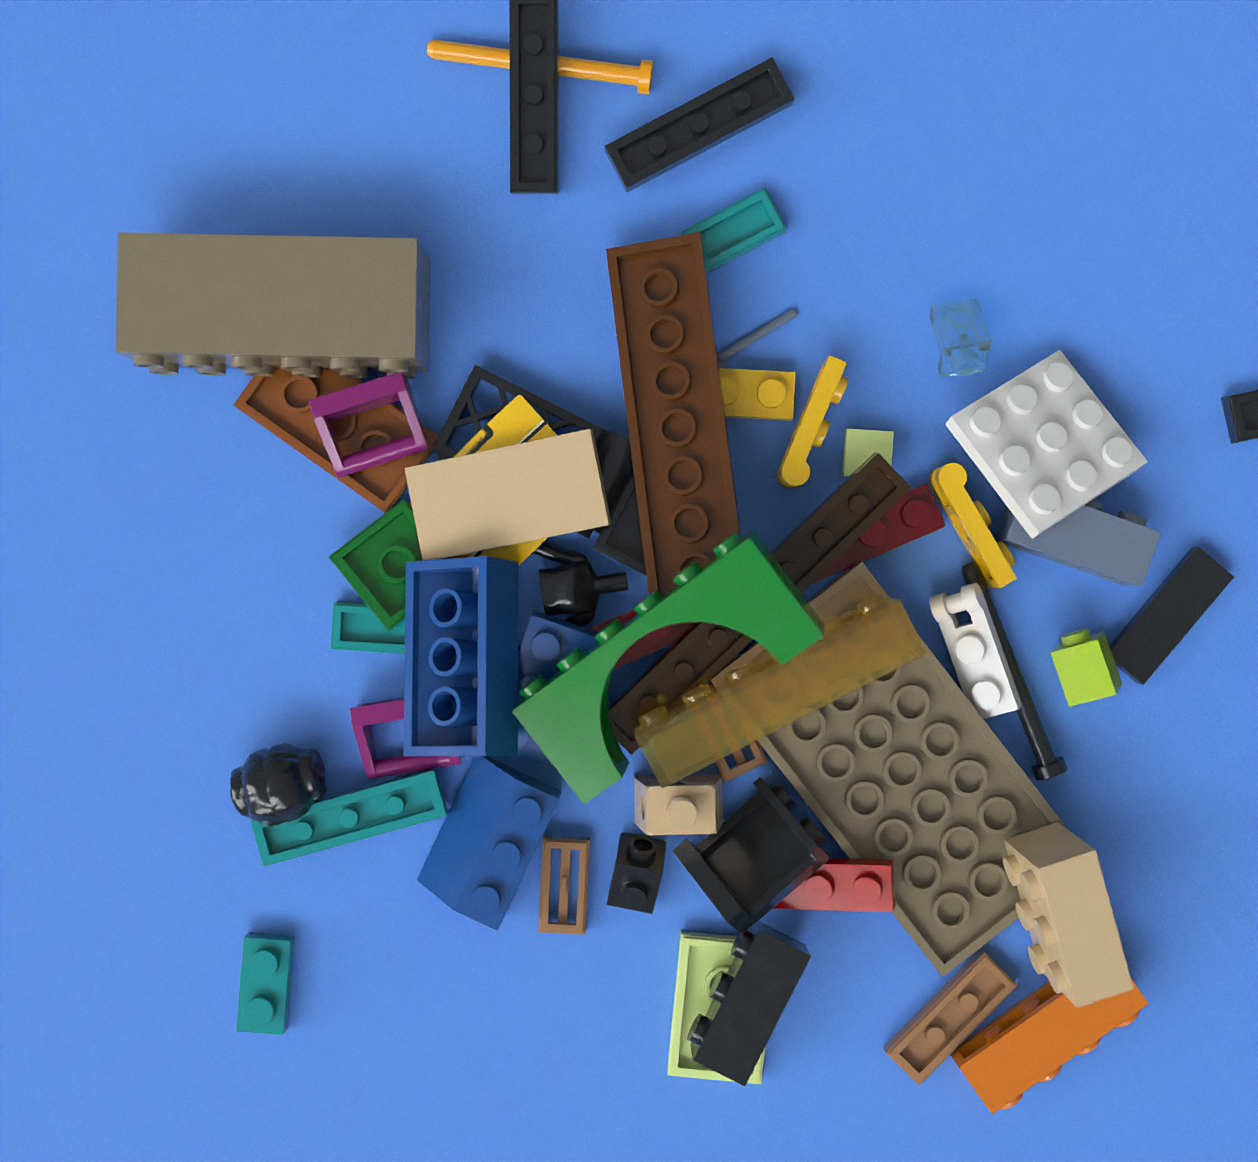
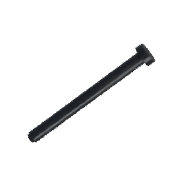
(1047, 763)

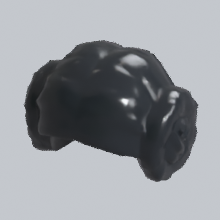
(278, 784)

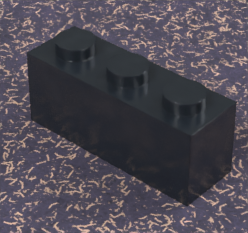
(747, 1001)

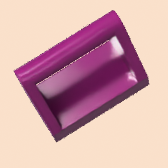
(361, 399)
(385, 711)

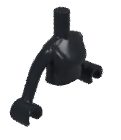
(574, 586)

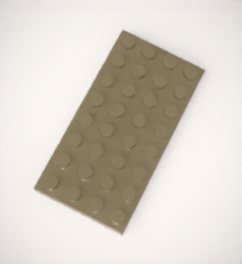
(913, 780)

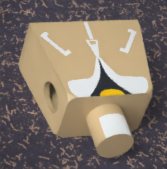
(681, 808)

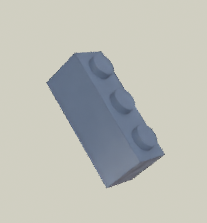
(1090, 542)

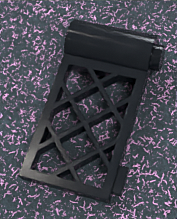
(612, 449)

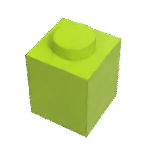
(1086, 667)

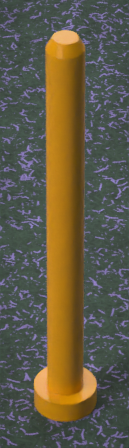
(568, 66)

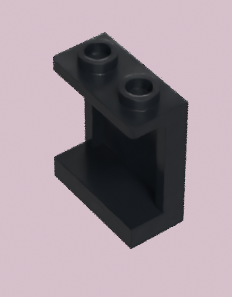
(755, 857)

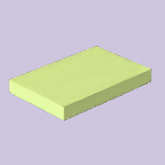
(698, 964)

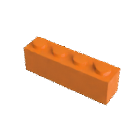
(1036, 1040)

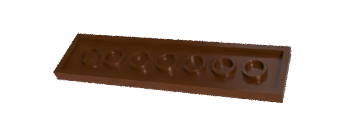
(673, 404)

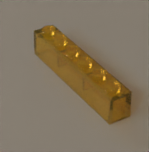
(773, 694)

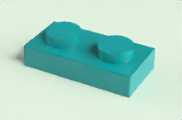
(265, 983)

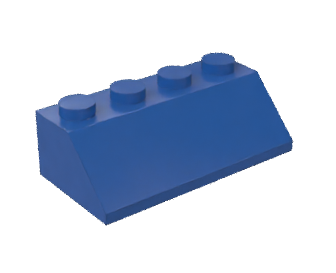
(461, 657)

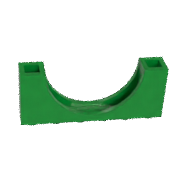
(735, 589)

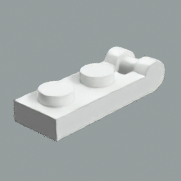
(976, 651)

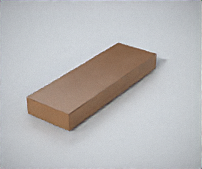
(949, 1017)

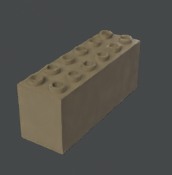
(273, 304)

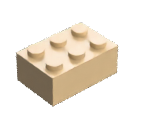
(1067, 914)

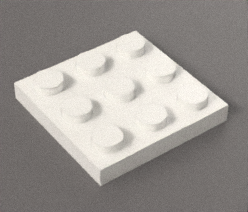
(1045, 443)

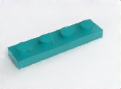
(354, 817)

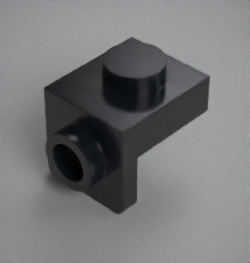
(637, 873)

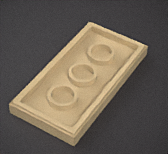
(508, 495)

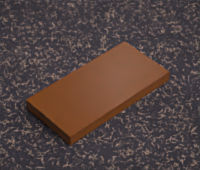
(283, 409)

